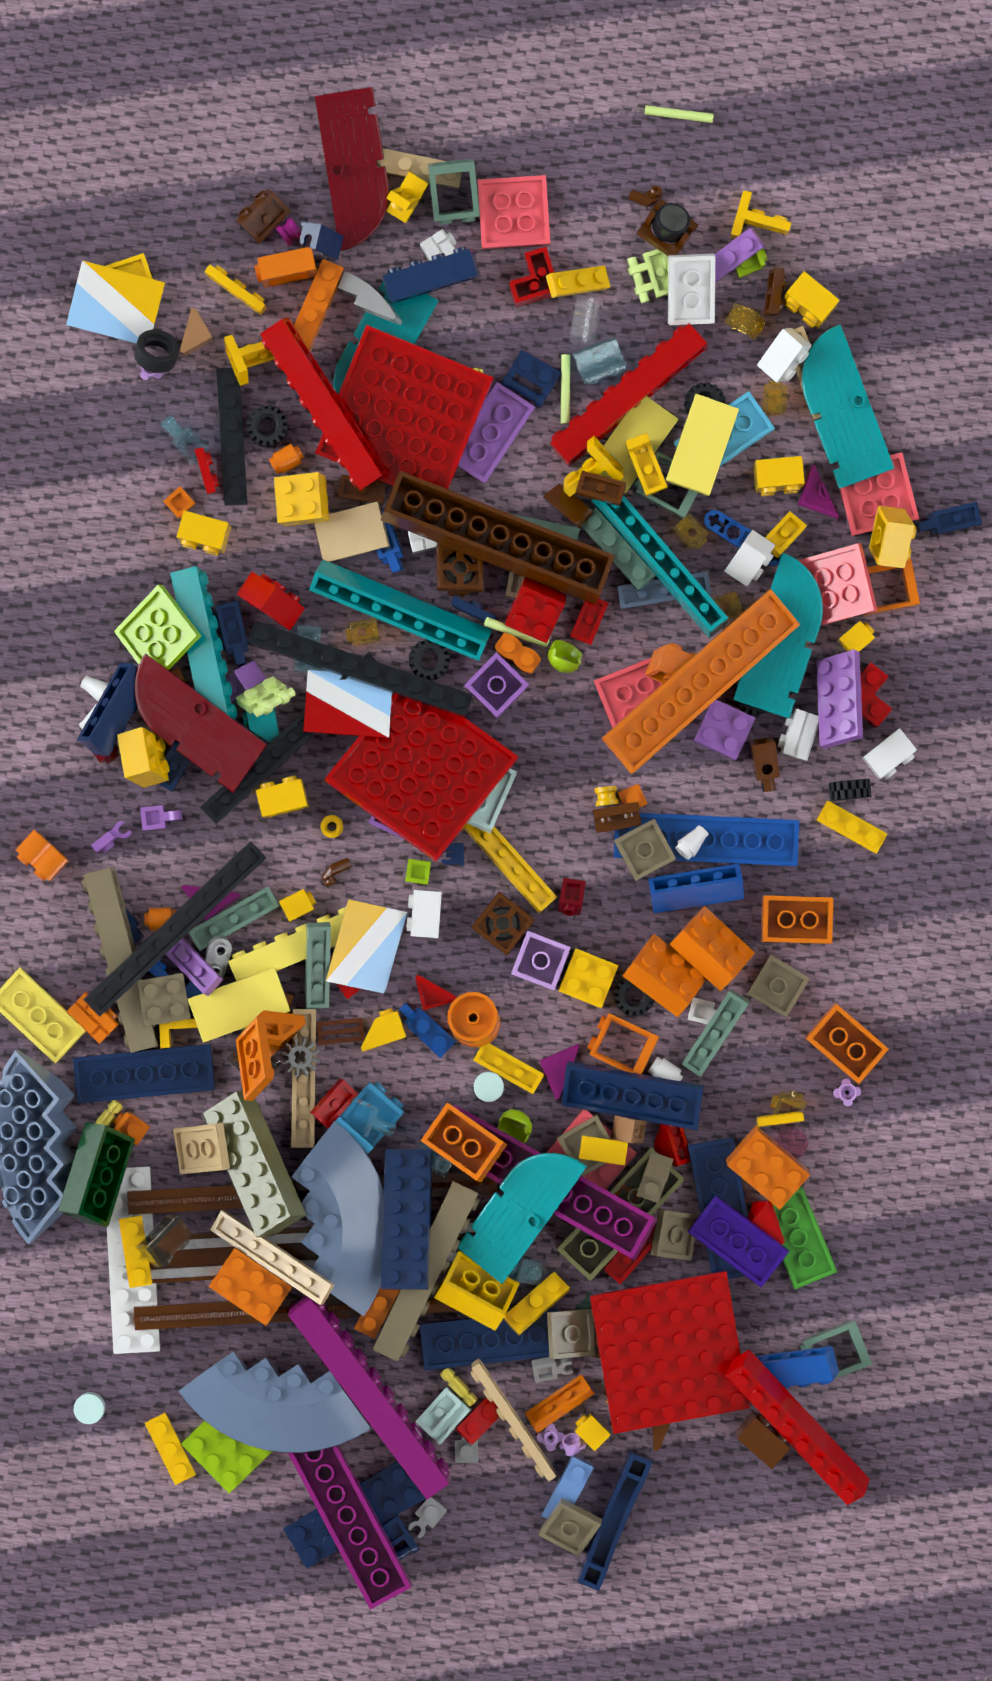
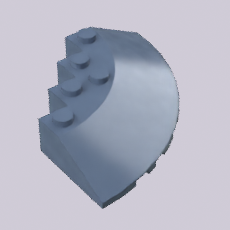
(33, 1144)
(347, 1216)
(274, 1410)

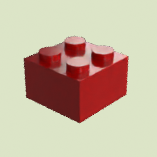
(535, 610)

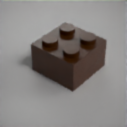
(762, 1440)

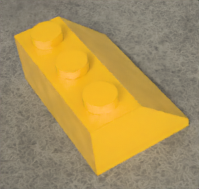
(476, 1292)

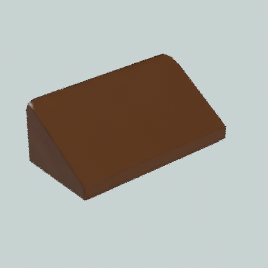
(569, 507)

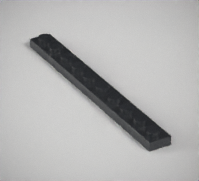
(360, 669)
(268, 762)
(174, 928)

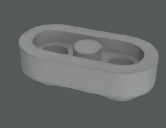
(218, 959)

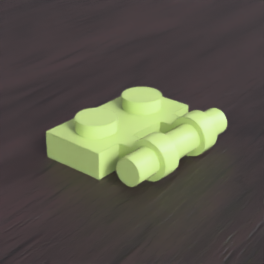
(657, 266)
(265, 697)

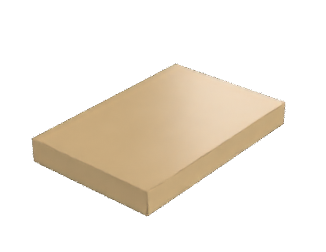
(352, 532)
(201, 1148)

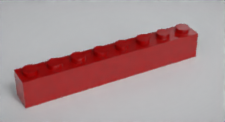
(618, 400)
(323, 403)
(798, 1427)

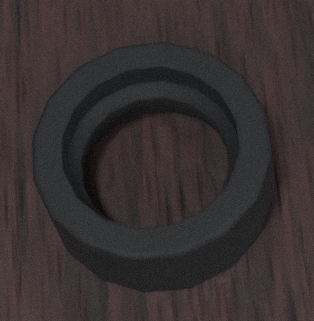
(160, 339)

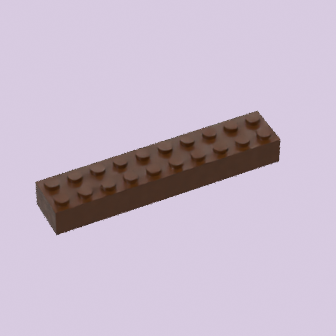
(497, 537)

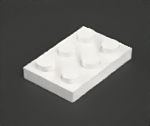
(691, 289)

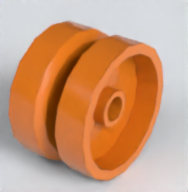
(460, 1021)

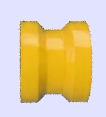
(606, 796)

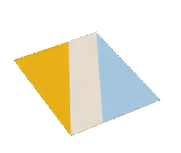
(114, 302)
(366, 946)

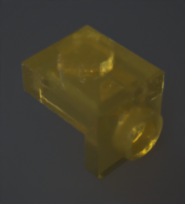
(745, 321)
(792, 1098)

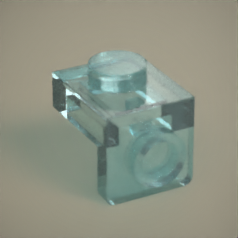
(528, 1271)

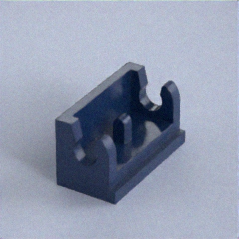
(323, 239)
(456, 854)

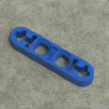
(744, 532)

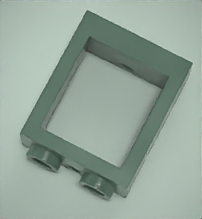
(454, 167)
(686, 504)
(857, 1341)

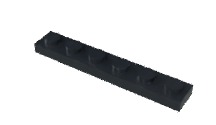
(231, 438)

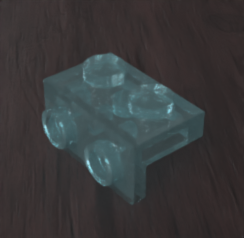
(599, 361)

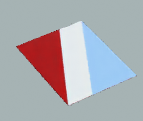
(345, 706)

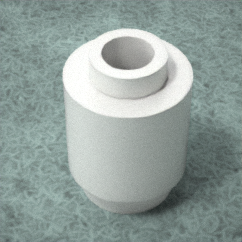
(664, 1069)

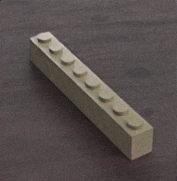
(117, 944)
(412, 1303)

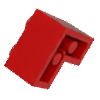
(535, 286)
(271, 599)
(873, 708)

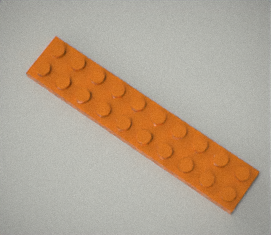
(700, 681)

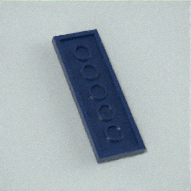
(144, 1073)
(632, 1095)
(715, 1177)
(406, 1219)
(465, 1340)
(387, 1491)

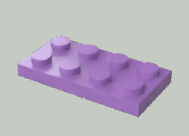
(494, 432)
(839, 699)

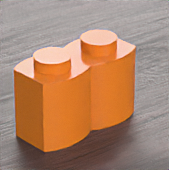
(512, 650)
(41, 856)

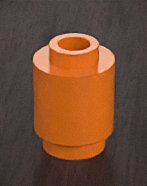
(286, 459)
(157, 917)

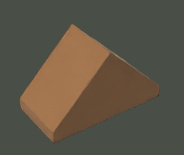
(195, 335)
(628, 1129)

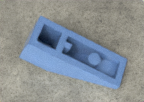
(570, 1483)

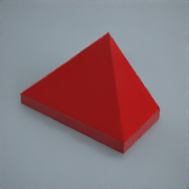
(673, 1144)
(764, 1216)

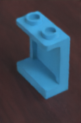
(356, 1116)

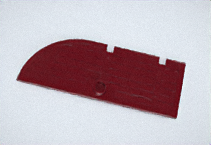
(350, 152)
(204, 731)

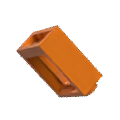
(286, 267)
(909, 584)
(644, 1054)

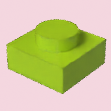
(418, 871)

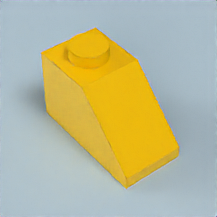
(384, 1030)

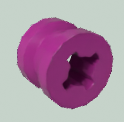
(289, 231)

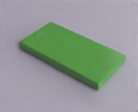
(808, 1252)

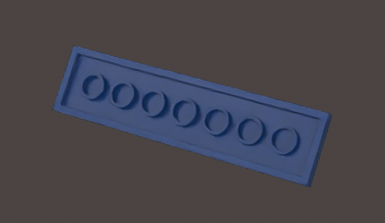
(729, 838)

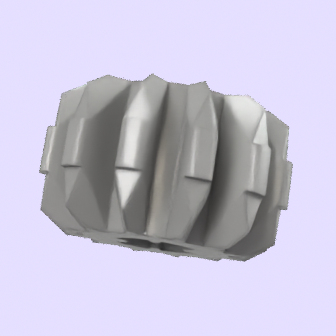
(292, 1056)

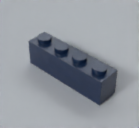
(431, 275)
(111, 712)

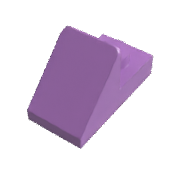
(244, 679)

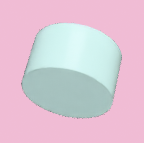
(488, 1086)
(89, 1408)

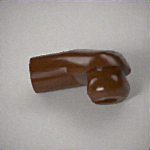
(647, 198)
(333, 869)

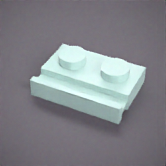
(443, 1415)

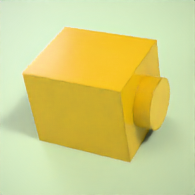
(857, 637)
(298, 904)
(591, 1431)

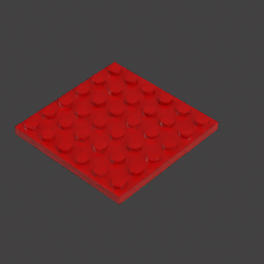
(411, 406)
(423, 776)
(667, 1351)

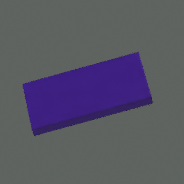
(738, 1241)

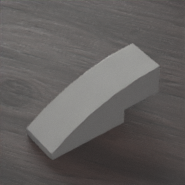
(368, 298)

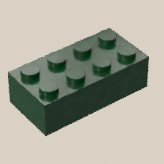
(96, 1174)

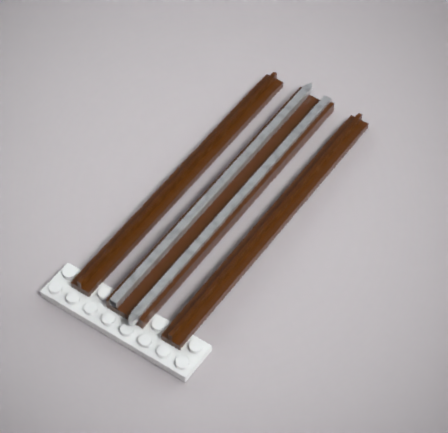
(136, 1309)

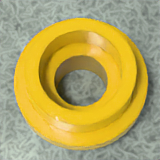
(324, 826)

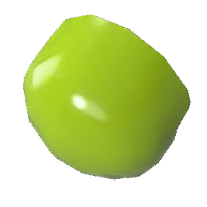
(561, 649)
(515, 1124)

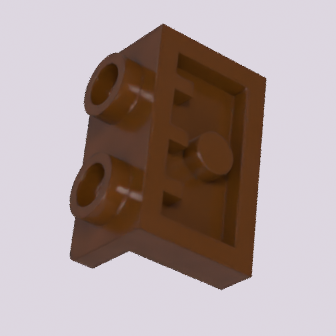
(262, 215)
(617, 817)

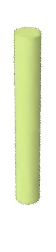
(679, 114)
(565, 389)
(500, 626)

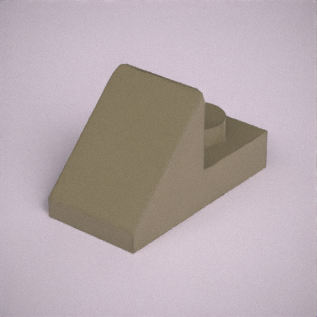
(654, 1177)

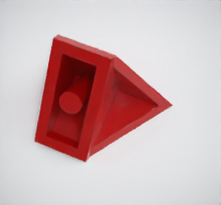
(431, 994)

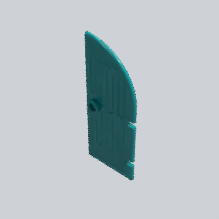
(414, 316)
(847, 419)
(784, 667)
(515, 1219)

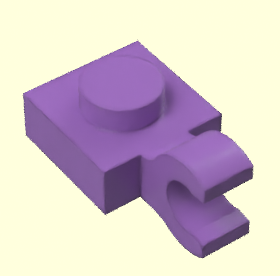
(156, 817)
(105, 843)

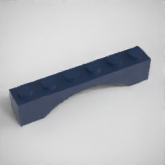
(614, 1519)

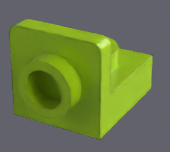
(753, 264)

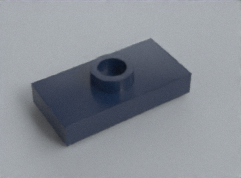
(473, 609)

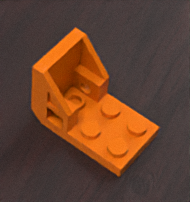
(261, 1041)

